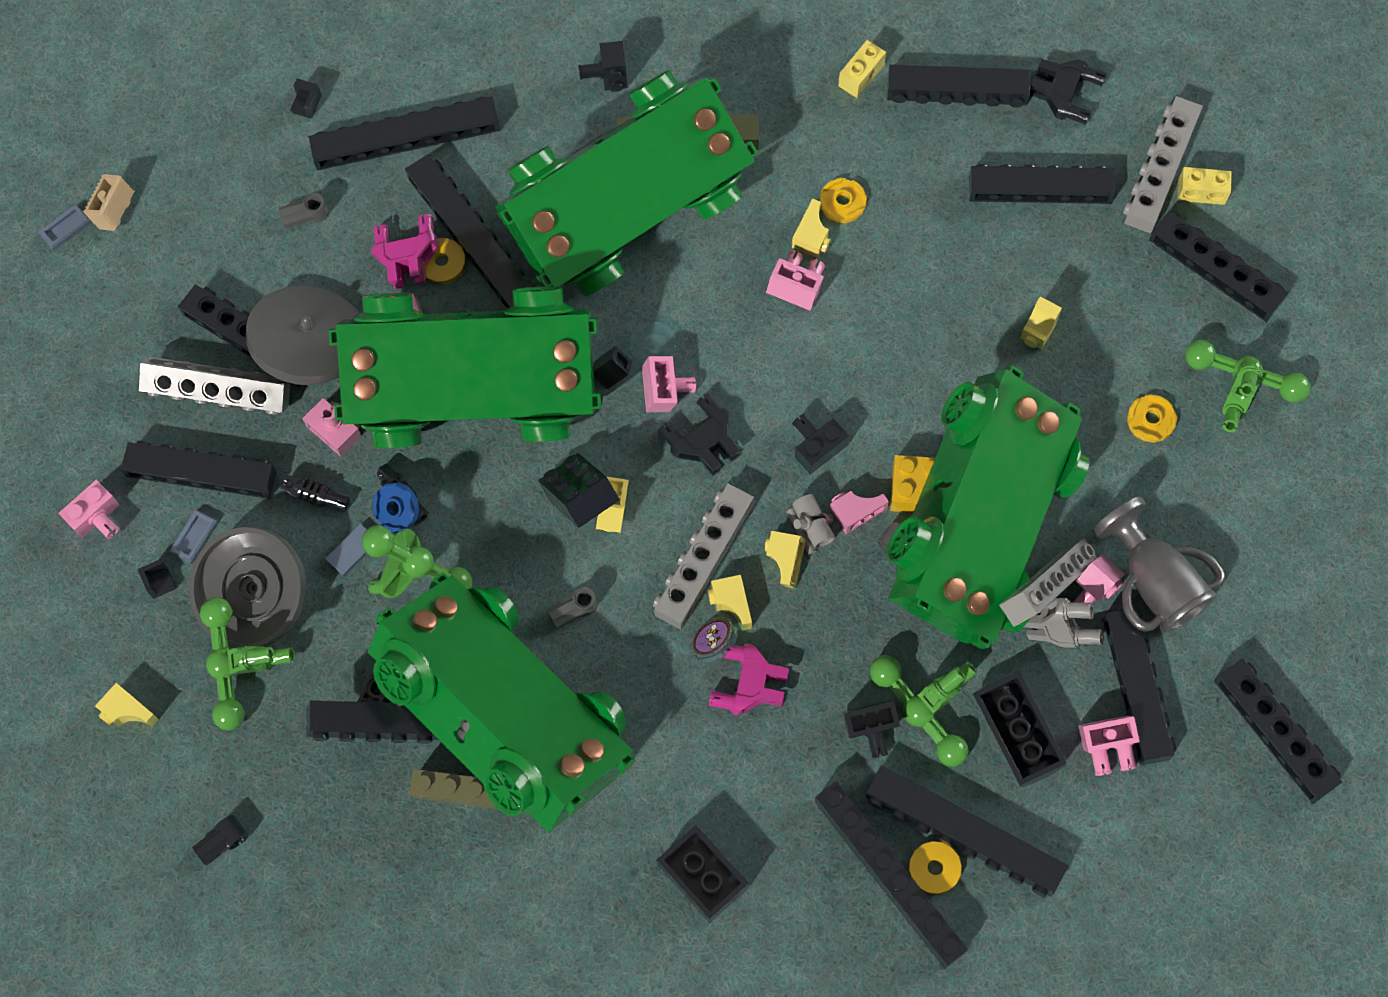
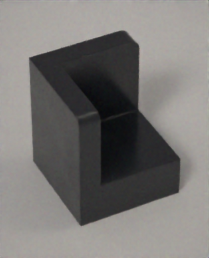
(306, 98)
(611, 367)
(157, 578)

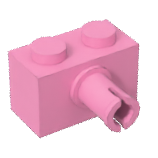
(661, 384)
(331, 431)
(91, 511)
(1099, 581)

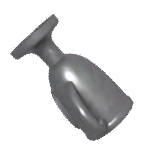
(1159, 572)

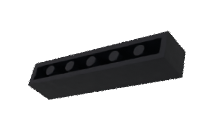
(958, 85)
(1041, 184)
(198, 469)
(1139, 688)
(364, 720)

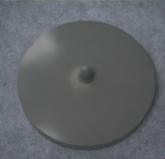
(291, 333)
(257, 578)

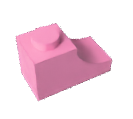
(854, 511)

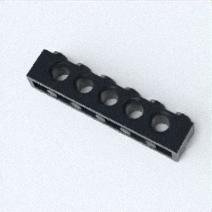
(1222, 278)
(201, 299)
(1278, 745)

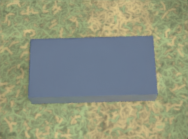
(65, 227)
(193, 536)
(348, 552)

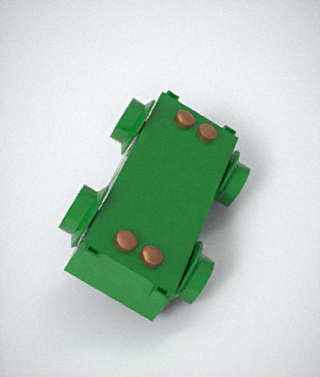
(585, 207)
(424, 368)
(984, 505)
(497, 703)

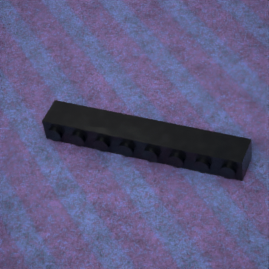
(404, 133)
(467, 228)
(966, 831)
(890, 875)

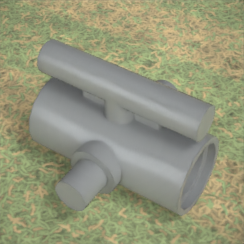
(811, 523)

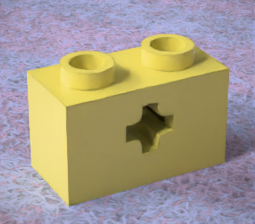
(862, 69)

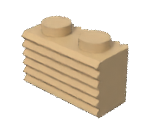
(109, 202)

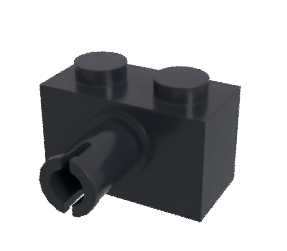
(610, 67)
(819, 444)
(871, 722)

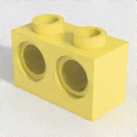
(1204, 185)

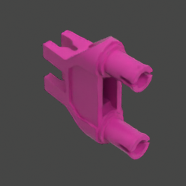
(406, 254)
(752, 682)

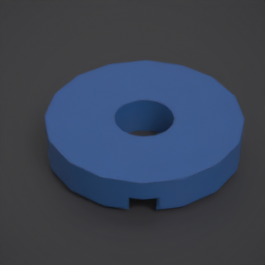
(407, 505)

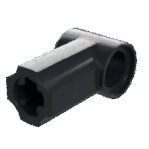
(225, 836)

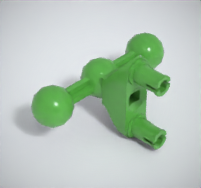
(1247, 376)
(405, 561)
(224, 663)
(921, 708)

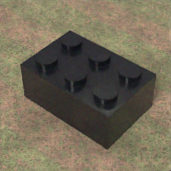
(578, 490)
(702, 874)

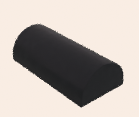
(1020, 729)

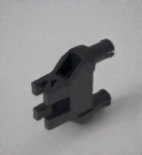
(1064, 83)
(705, 439)

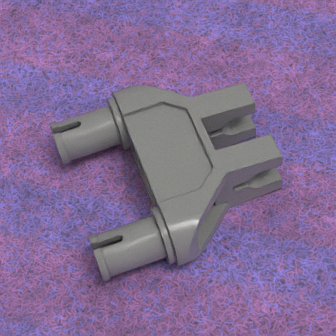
(1058, 624)

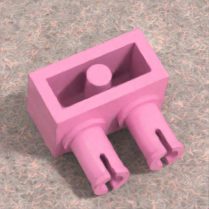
(796, 283)
(1109, 733)

